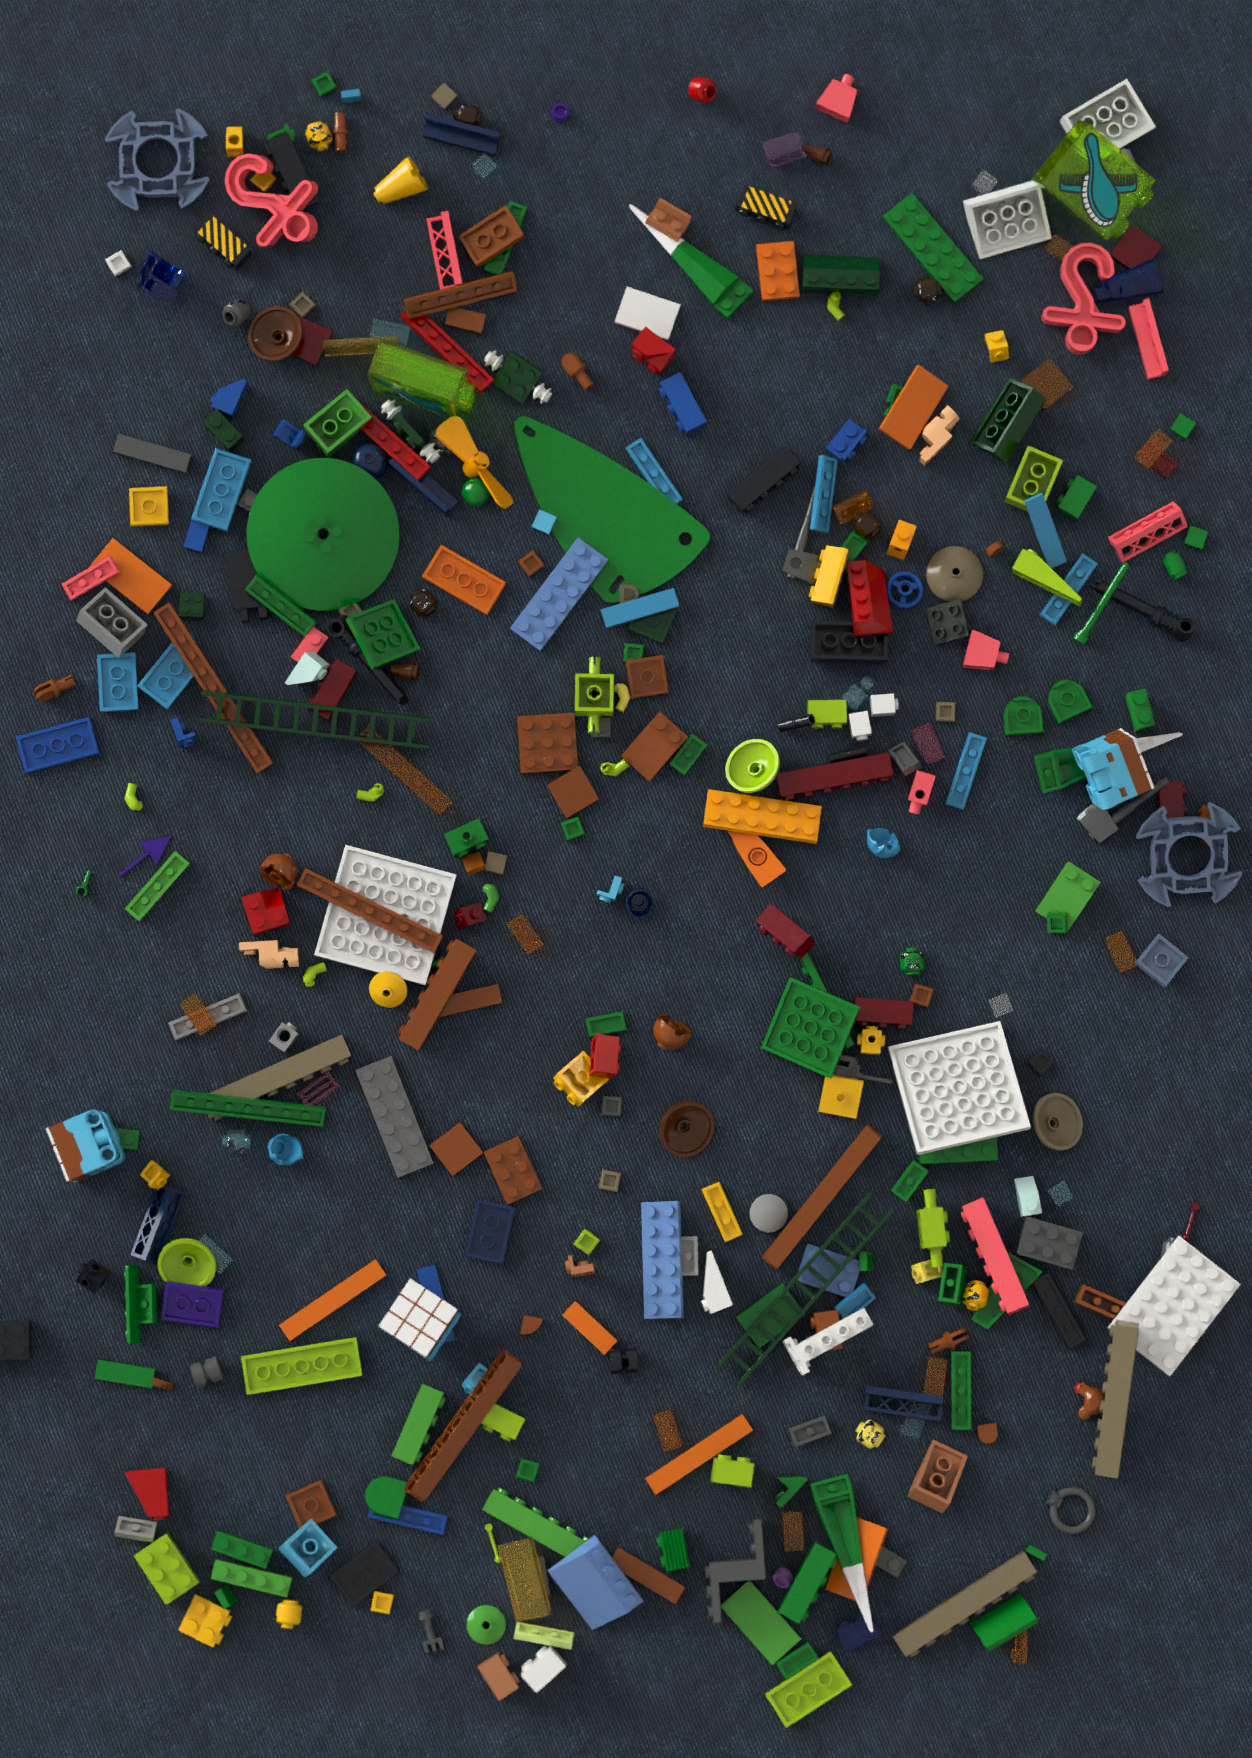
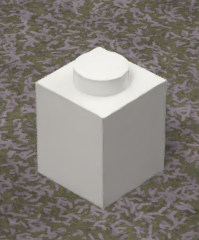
(883, 705)
(859, 725)

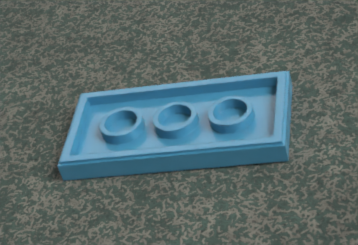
(221, 490)

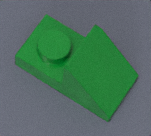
(793, 1485)

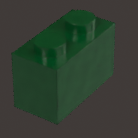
(223, 431)

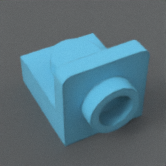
(473, 1378)

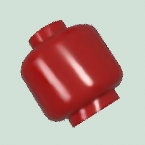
(702, 89)

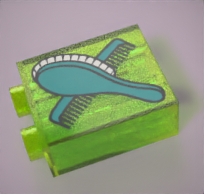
(1095, 181)
(421, 380)

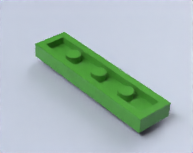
(157, 886)

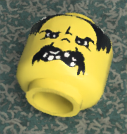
(870, 1434)

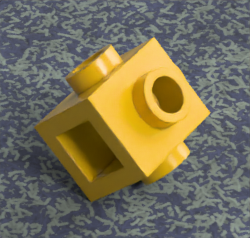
(867, 1047)

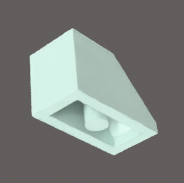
(308, 669)
(1027, 1196)

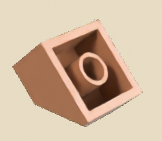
(498, 1676)

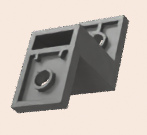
(735, 1570)

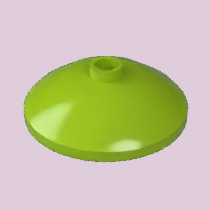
(746, 760)
(176, 1268)

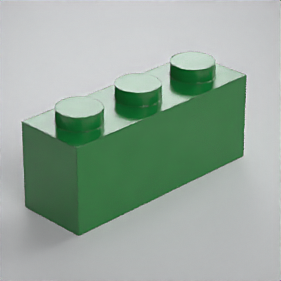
(242, 1549)

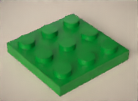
(383, 634)

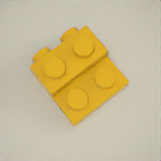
(576, 1080)
(205, 1621)

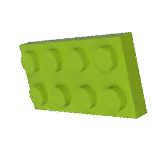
(808, 1689)

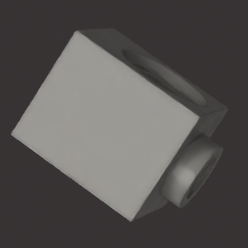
(284, 1045)

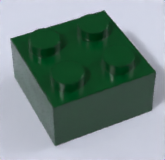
(192, 605)

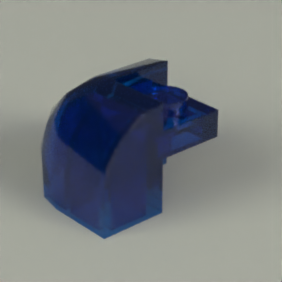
(159, 278)

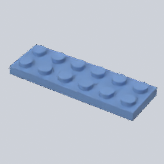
(559, 594)
(662, 1259)

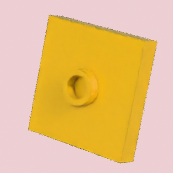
(149, 506)
(841, 1096)

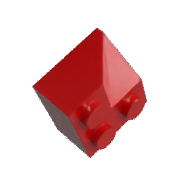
(652, 351)
(266, 911)

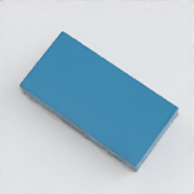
(855, 1301)

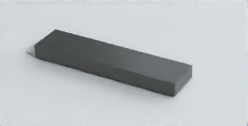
(152, 453)

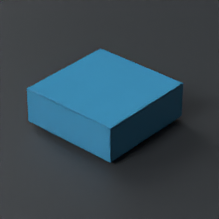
(351, 96)

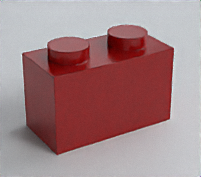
(604, 1056)

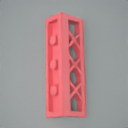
(450, 246)
(1148, 340)
(1147, 528)

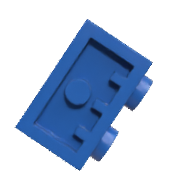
(846, 441)
(184, 740)

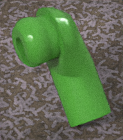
(492, 896)

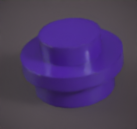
(560, 112)

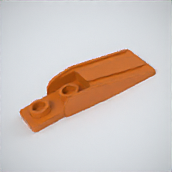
(757, 857)

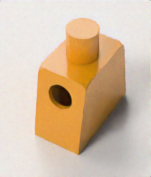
(901, 539)

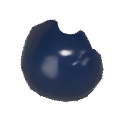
(639, 903)

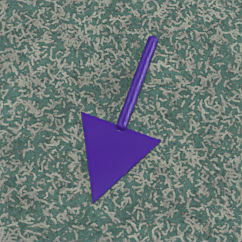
(154, 848)

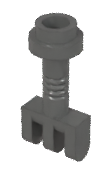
(426, 1616)

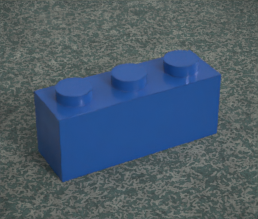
(682, 404)

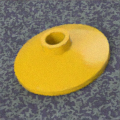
(388, 981)

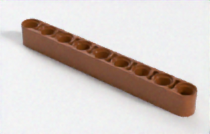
(821, 1197)
(463, 1425)

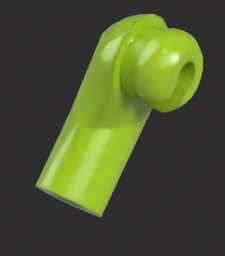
(371, 795)

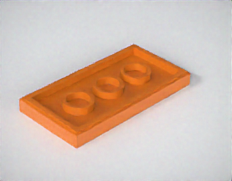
(913, 407)
(136, 579)
(464, 580)
(871, 1541)

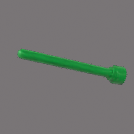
(1083, 634)

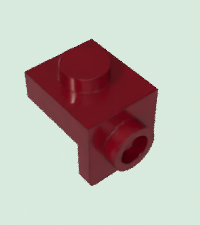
(469, 916)

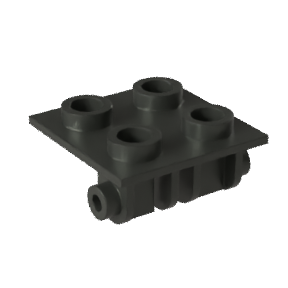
(947, 622)

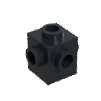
(92, 1275)

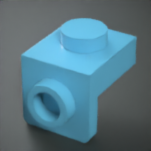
(616, 887)

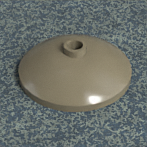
(950, 586)
(1064, 1119)

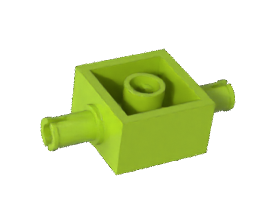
(594, 707)
(932, 1228)

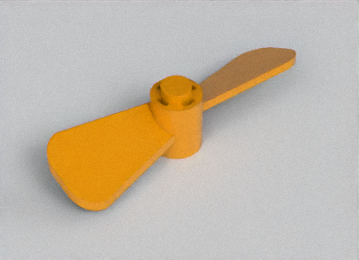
(456, 437)

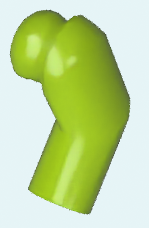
(833, 305)
(614, 769)
(131, 799)
(311, 973)

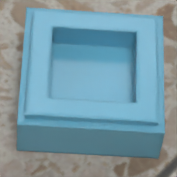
(544, 522)

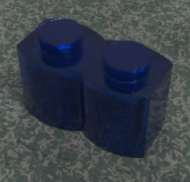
(856, 1633)

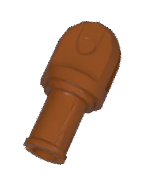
(576, 369)
(53, 688)
(947, 1341)

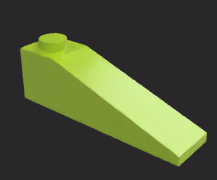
(1035, 570)

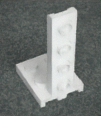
(826, 1339)

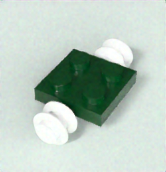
(517, 377)
(403, 428)

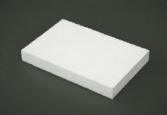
(643, 309)

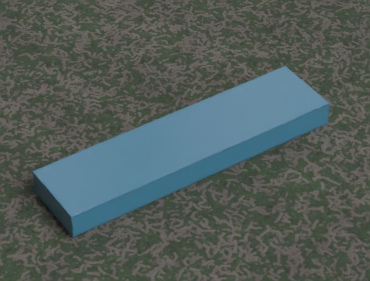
(652, 470)
(823, 494)
(1045, 530)
(1075, 579)
(639, 608)
(966, 771)

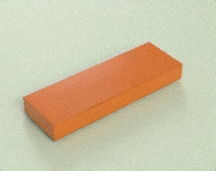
(589, 1328)

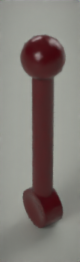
(1195, 1206)

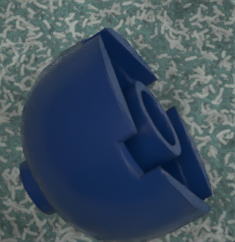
(371, 459)

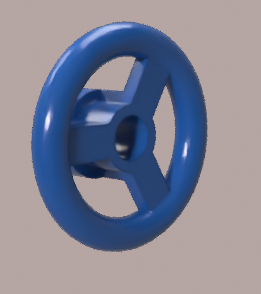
(893, 581)

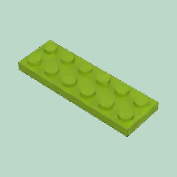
(301, 1366)

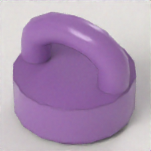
(783, 1577)

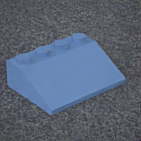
(595, 1584)

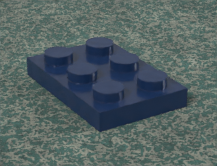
(489, 1231)

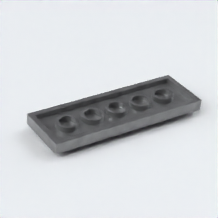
(394, 1116)

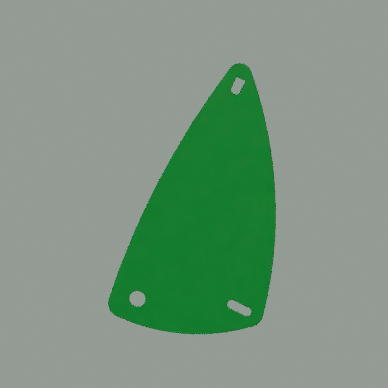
(607, 510)

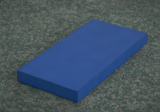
(57, 745)

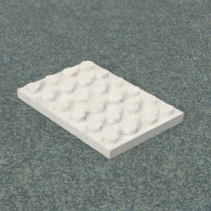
(1176, 1304)

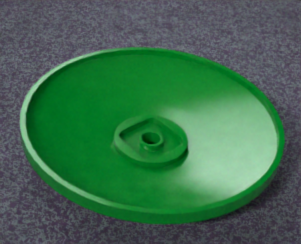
(286, 528)

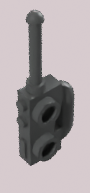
(852, 1071)

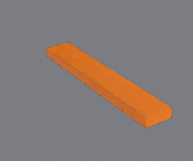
(332, 1300)
(698, 1454)

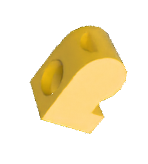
(234, 142)

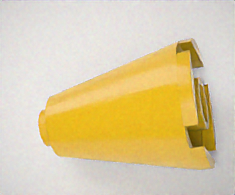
(400, 183)

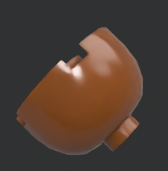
(279, 870)
(670, 1033)

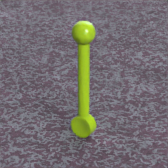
(489, 1527)

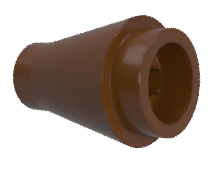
(819, 154)
(406, 670)

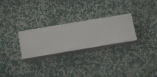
(218, 1011)

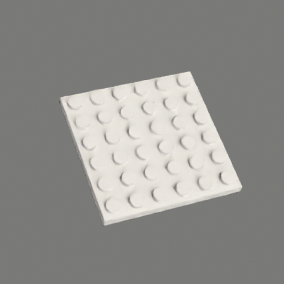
(400, 886)
(959, 1088)

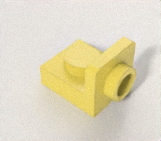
(923, 1272)

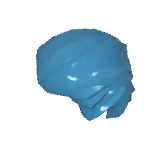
(882, 842)
(285, 1149)

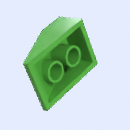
(337, 423)
(1068, 893)

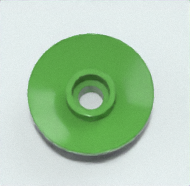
(495, 1619)

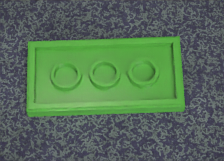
(760, 1622)

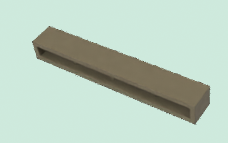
(288, 1071)
(1117, 1396)
(964, 1603)

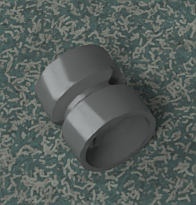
(206, 1372)

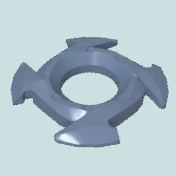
(179, 181)
(1166, 832)

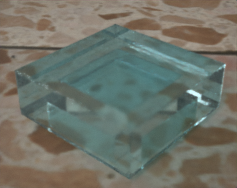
(484, 166)
(1060, 1193)

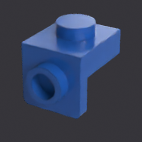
(289, 434)

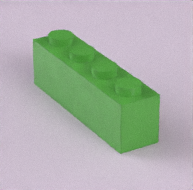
(418, 1424)
(251, 1577)

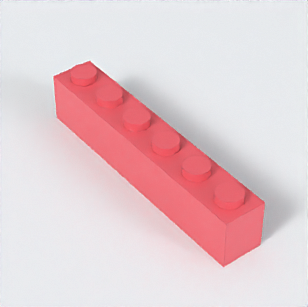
(995, 1255)

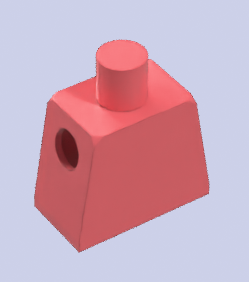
(838, 99)
(983, 652)
(921, 781)

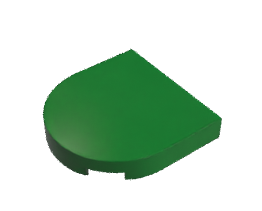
(1067, 700)
(1022, 717)
(386, 1497)

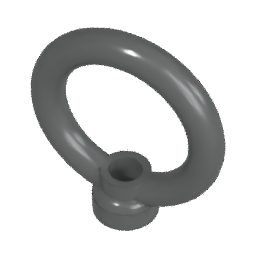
(1054, 1500)

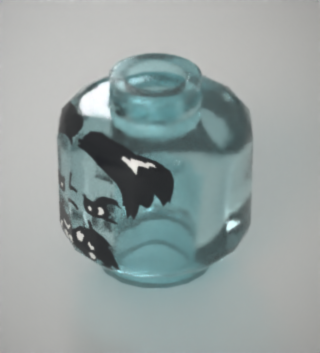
(236, 1141)

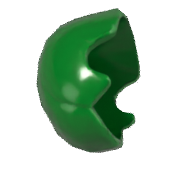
(475, 492)

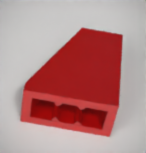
(152, 1491)

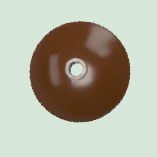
(267, 328)
(693, 1135)

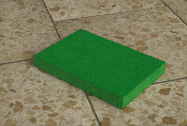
(772, 1325)
(1004, 1622)

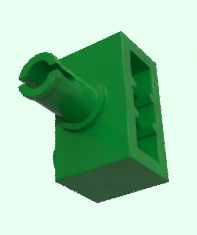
(466, 838)

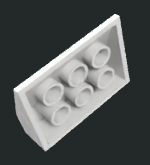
(1114, 114)
(1007, 219)

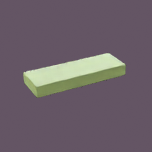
(543, 1635)

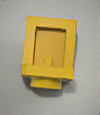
(997, 346)
(155, 1175)

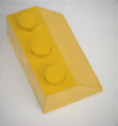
(829, 576)

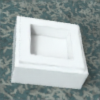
(118, 263)

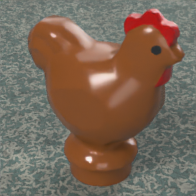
(1092, 1400)

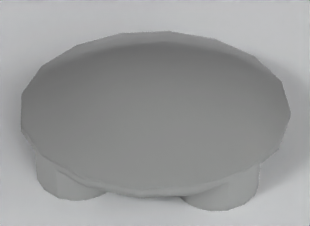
(768, 1213)

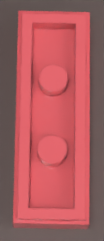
(91, 578)

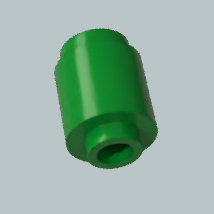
(1175, 565)

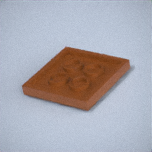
(547, 743)

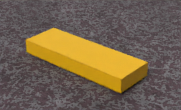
(722, 1212)

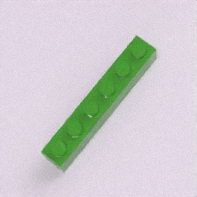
(533, 1523)

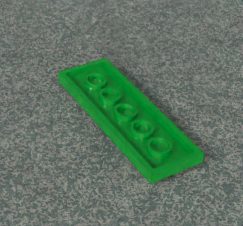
(932, 248)

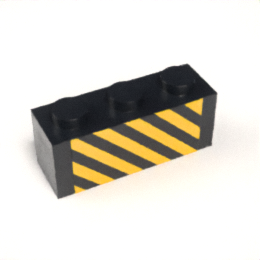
(765, 207)
(222, 242)

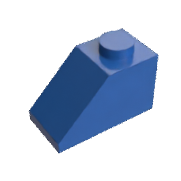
(229, 398)

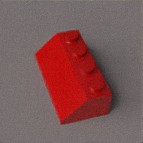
(868, 598)

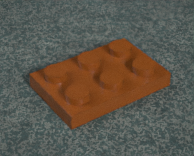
(491, 236)
(512, 1170)

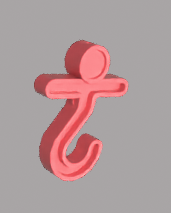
(286, 209)
(1085, 317)

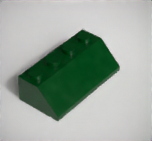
(840, 274)
(1008, 420)

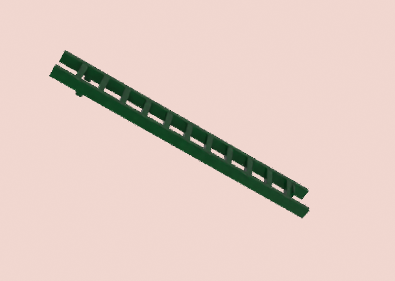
(411, 729)
(868, 1215)

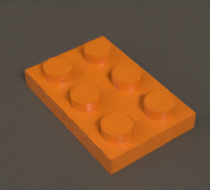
(777, 271)

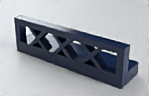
(461, 134)
(427, 488)
(160, 1225)
(906, 1396)

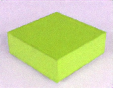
(586, 1242)

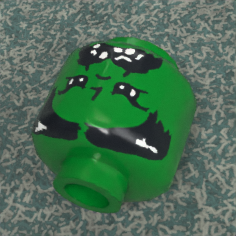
(912, 962)

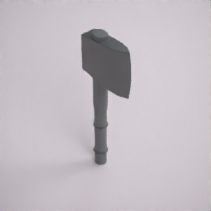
(799, 563)
(1102, 824)

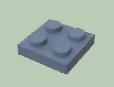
(1161, 960)

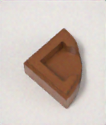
(530, 1324)
(162, 1384)

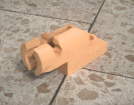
(937, 434)
(269, 953)

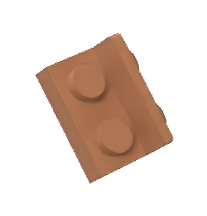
(669, 220)
(583, 1268)

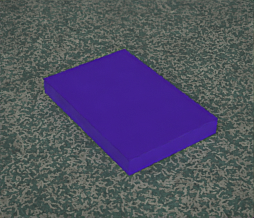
(192, 1304)

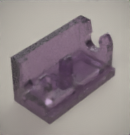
(784, 149)

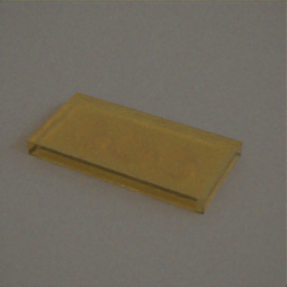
(355, 346)
(524, 1579)

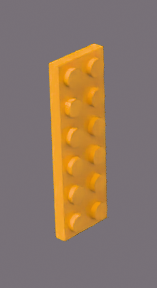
(762, 816)

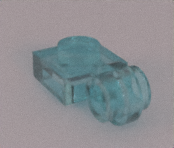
(855, 696)

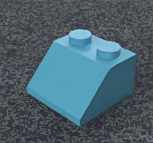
(307, 1548)

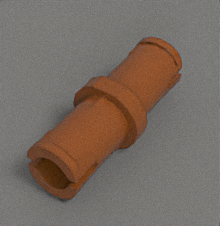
(340, 132)

